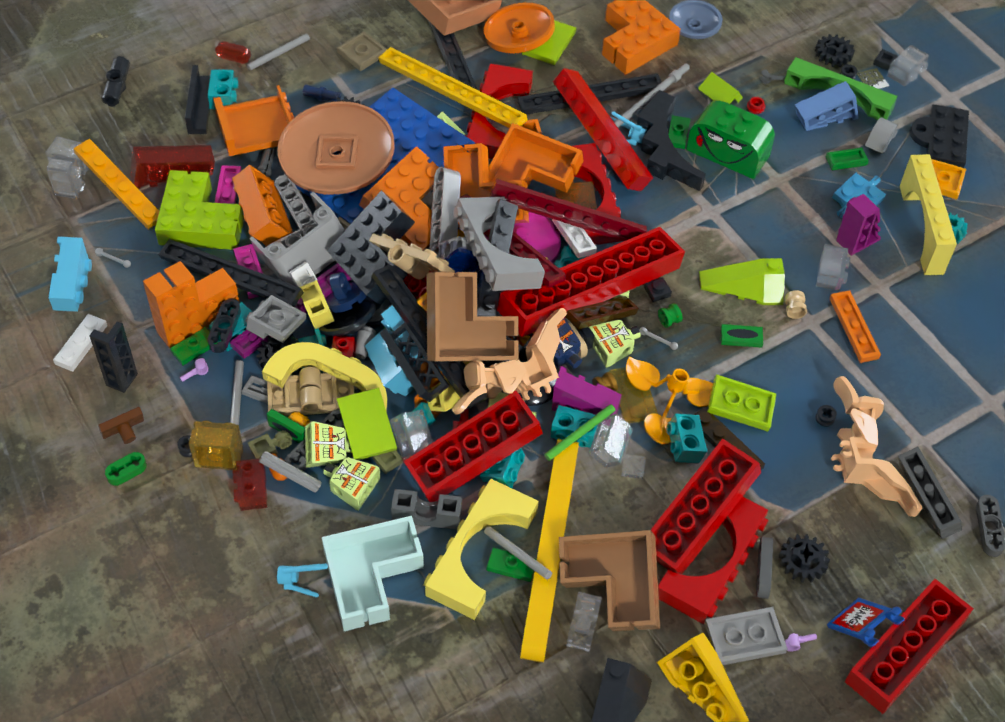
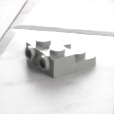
(274, 319)

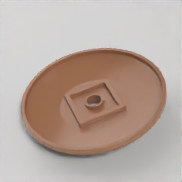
(317, 133)

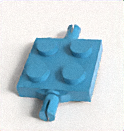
(856, 186)

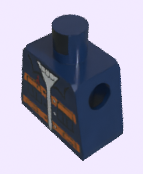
(568, 346)

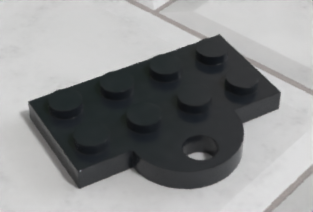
(943, 134)

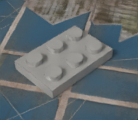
(746, 636)

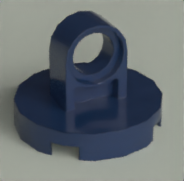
(343, 293)

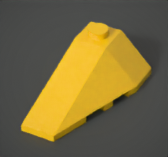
(703, 679)

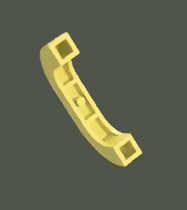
(331, 361)

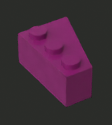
(859, 225)
(581, 395)

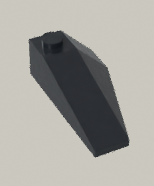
(621, 693)

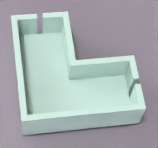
(361, 559)

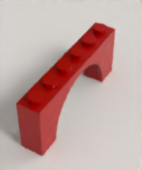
(498, 84)
(594, 171)
(699, 594)

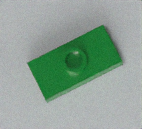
(679, 131)
(191, 347)
(507, 564)

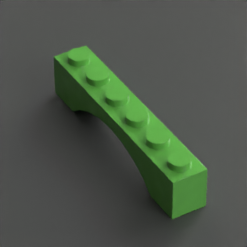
(810, 76)

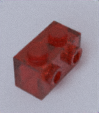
(251, 484)

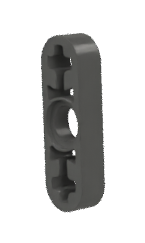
(988, 534)
(764, 567)

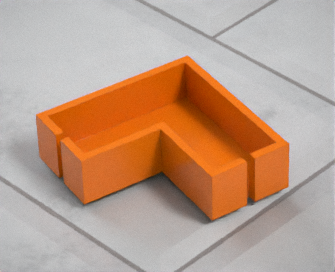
(640, 34)
(537, 157)
(475, 173)
(407, 186)
(188, 305)

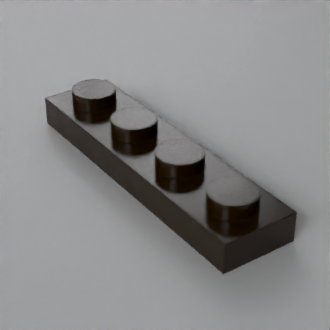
(601, 312)
(715, 430)

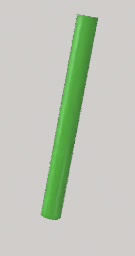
(553, 452)

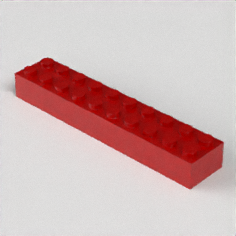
(595, 279)

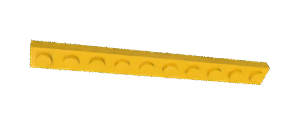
(452, 88)

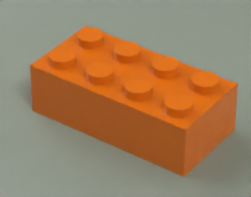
(261, 206)

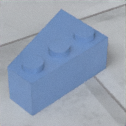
(827, 107)

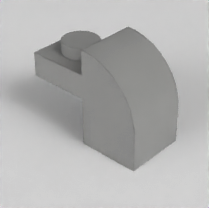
(881, 135)

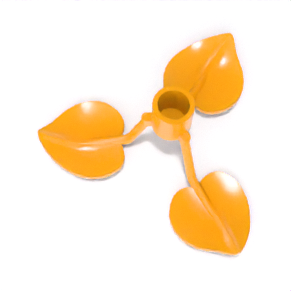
(644, 375)

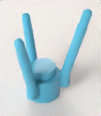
(636, 132)
(289, 574)

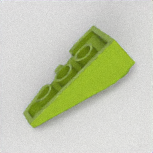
(754, 280)

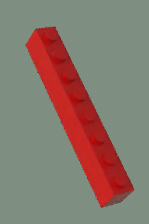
(603, 130)

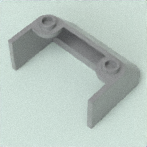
(310, 248)

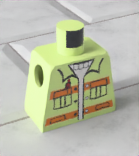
(613, 341)
(325, 444)
(352, 480)

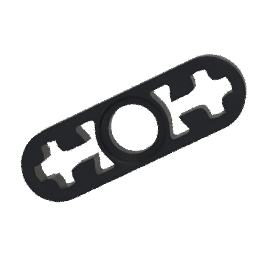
(225, 334)

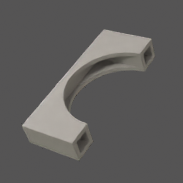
(500, 268)

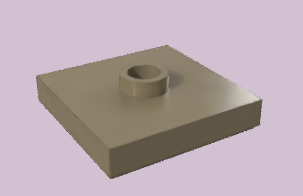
(361, 51)

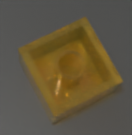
(216, 445)

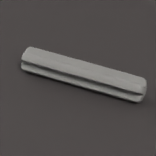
(290, 471)

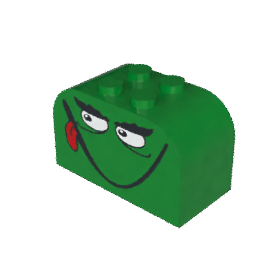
(732, 138)

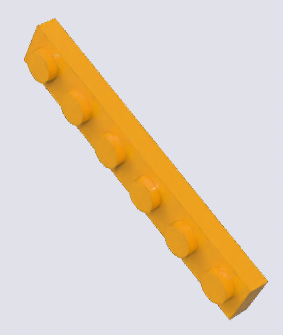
(117, 183)

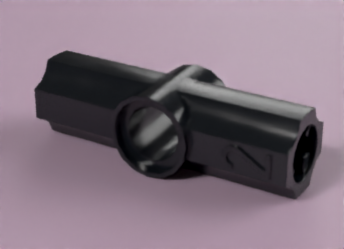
(116, 81)

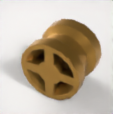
(606, 380)

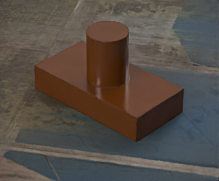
(122, 425)

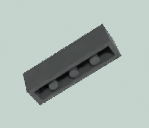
(930, 493)

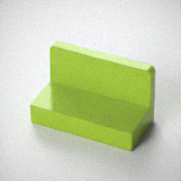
(719, 90)

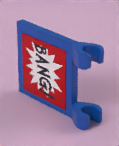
(862, 617)

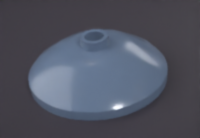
(696, 19)

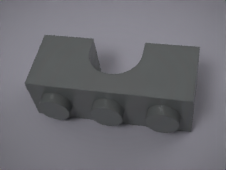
(440, 514)

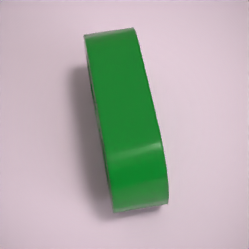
(125, 468)

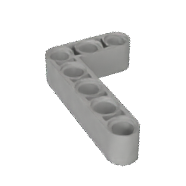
(297, 208)
(443, 223)

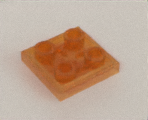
(579, 193)

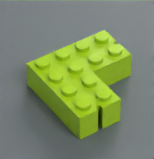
(192, 219)

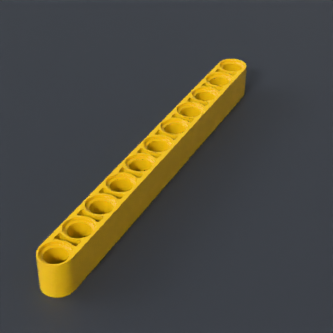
(553, 527)

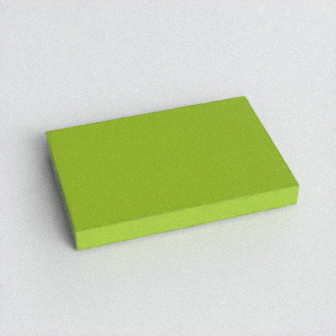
(555, 46)
(742, 403)
(366, 424)

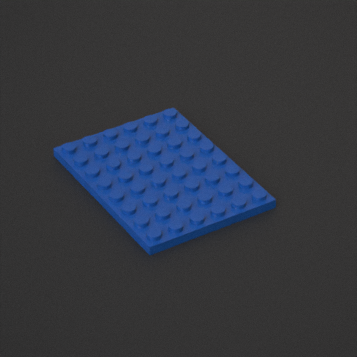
(411, 128)

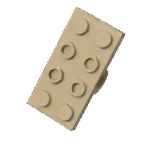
(410, 258)
(308, 393)

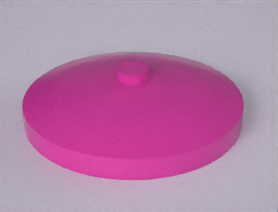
(540, 235)

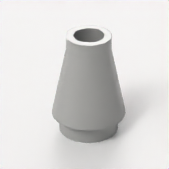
(363, 337)

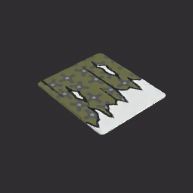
(873, 78)

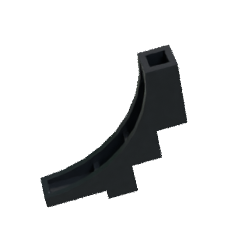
(656, 142)

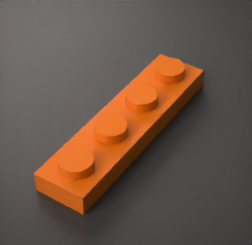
(855, 326)

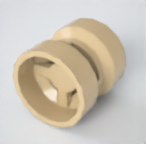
(795, 304)

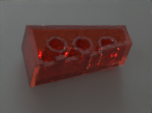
(153, 163)

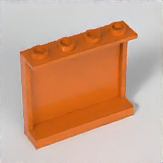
(253, 123)

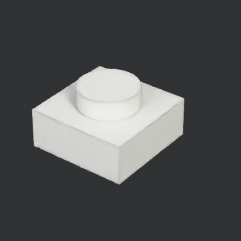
(302, 275)

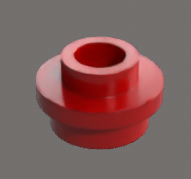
(756, 105)

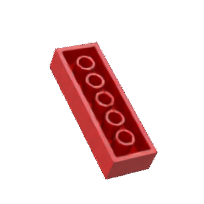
(473, 447)
(703, 505)
(908, 646)

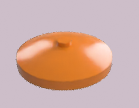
(519, 27)

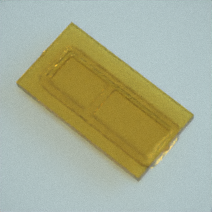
(634, 402)

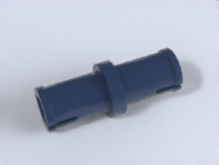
(321, 93)

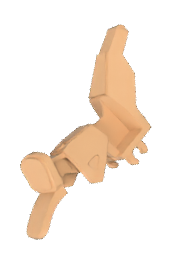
(515, 374)
(858, 449)

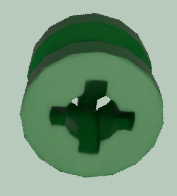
(670, 315)

